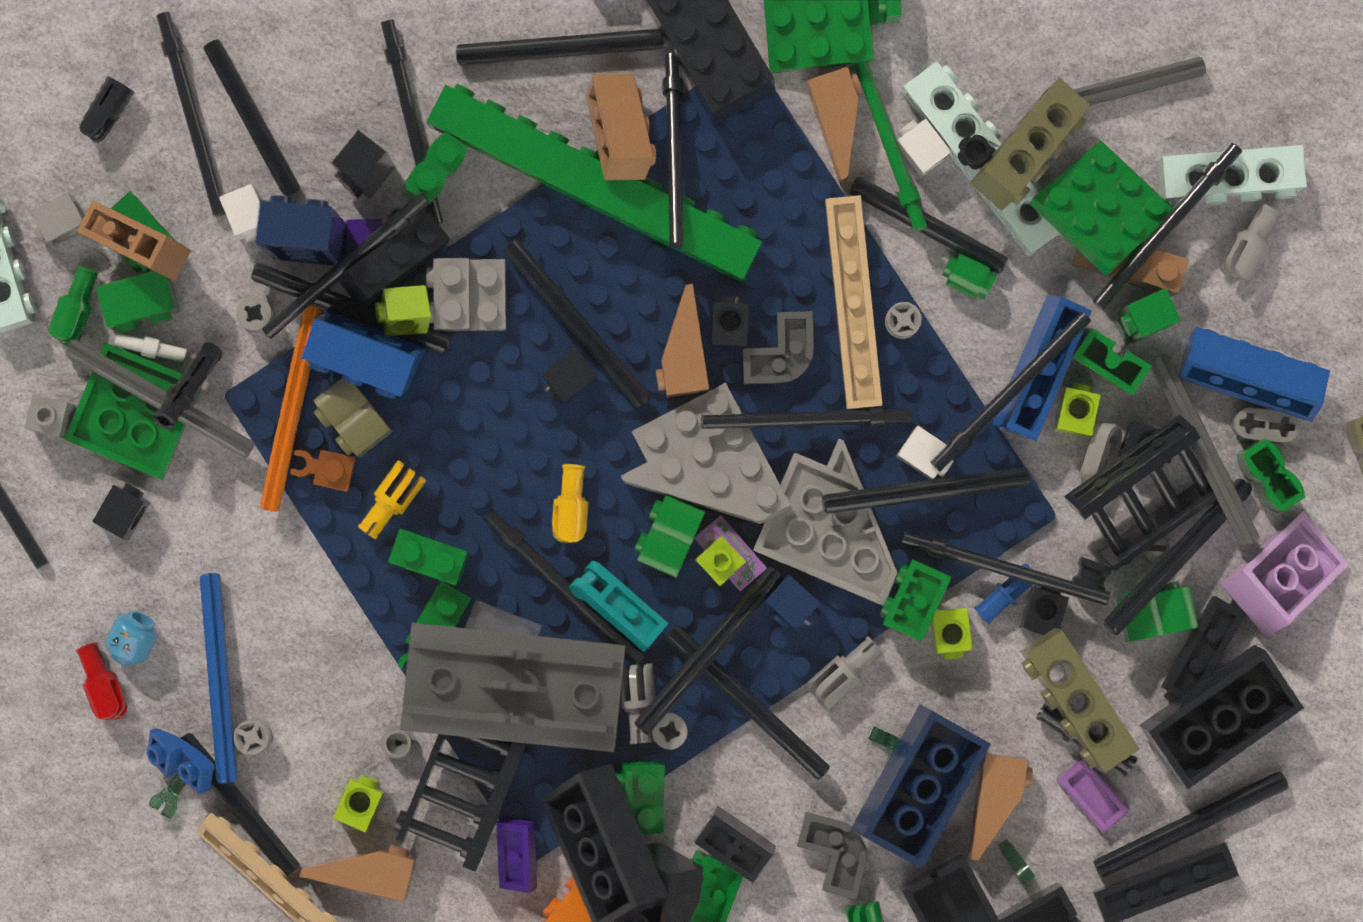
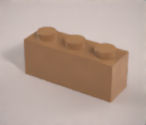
(620, 127)

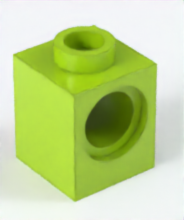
(404, 310)
(1066, 422)
(720, 560)
(959, 618)
(348, 814)

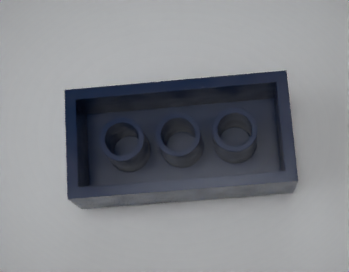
(301, 231)
(920, 786)

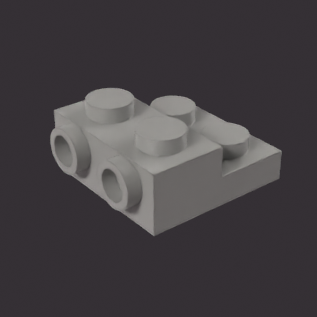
(468, 294)

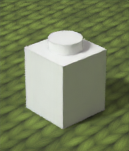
(922, 146)
(242, 211)
(920, 450)

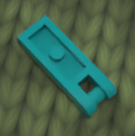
(618, 605)

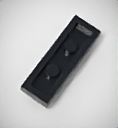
(1203, 647)

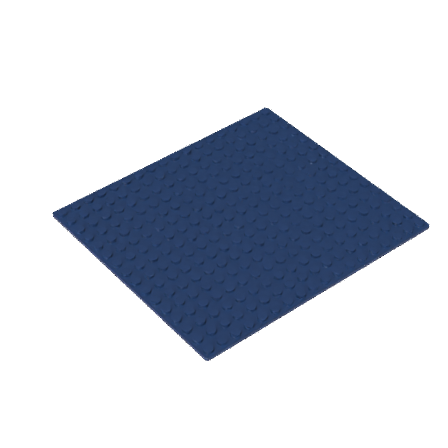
(499, 441)

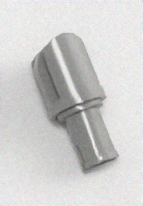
(1250, 246)
(843, 673)
(638, 702)

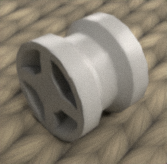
(906, 315)
(259, 316)
(674, 730)
(244, 739)

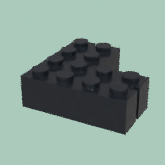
(958, 897)

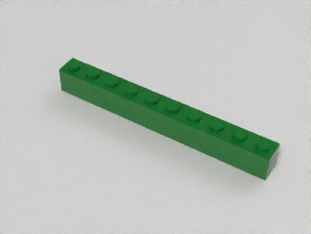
(581, 178)

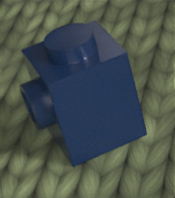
(792, 604)

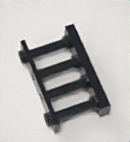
(1129, 469)
(484, 815)

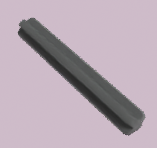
(1143, 81)

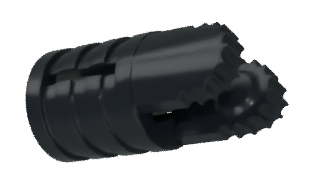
(105, 109)

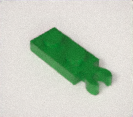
(443, 609)

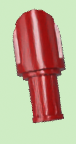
(101, 685)

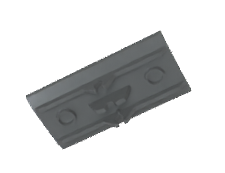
(512, 687)

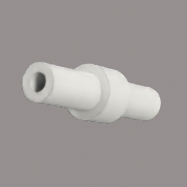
(149, 347)

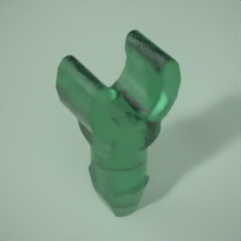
(884, 738)
(169, 796)
(1016, 862)

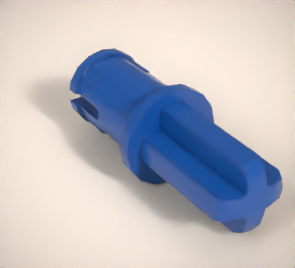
(1002, 598)

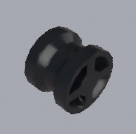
(1092, 573)

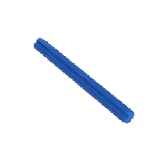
(218, 678)

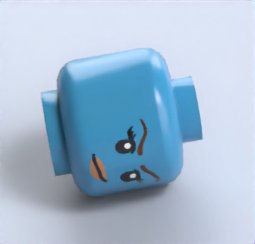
(131, 638)

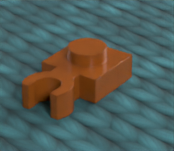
(330, 469)

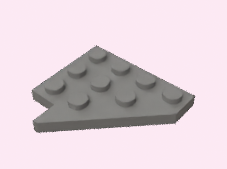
(708, 466)
(834, 546)

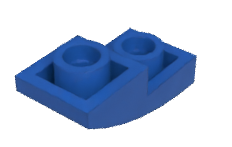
(177, 756)

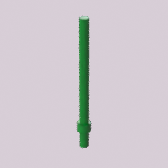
(908, 194)

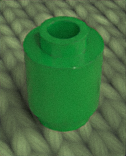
(969, 277)

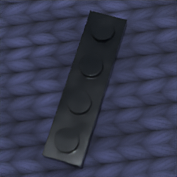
(1165, 883)

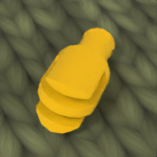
(386, 504)
(570, 508)

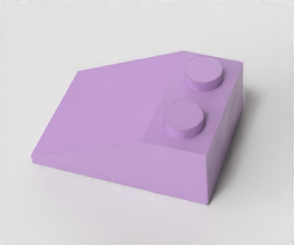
(1285, 575)

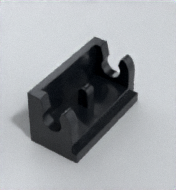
(735, 844)

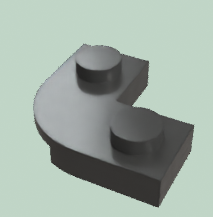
(789, 359)
(845, 849)

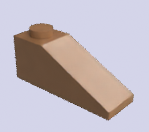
(836, 106)
(134, 240)
(1157, 273)
(683, 358)
(998, 793)
(375, 872)

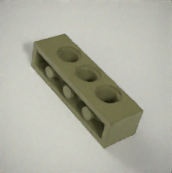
(998, 179)
(1116, 742)

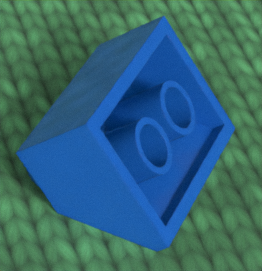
(362, 354)

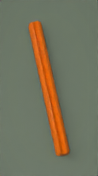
(288, 417)

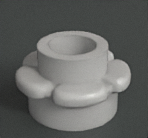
(397, 752)

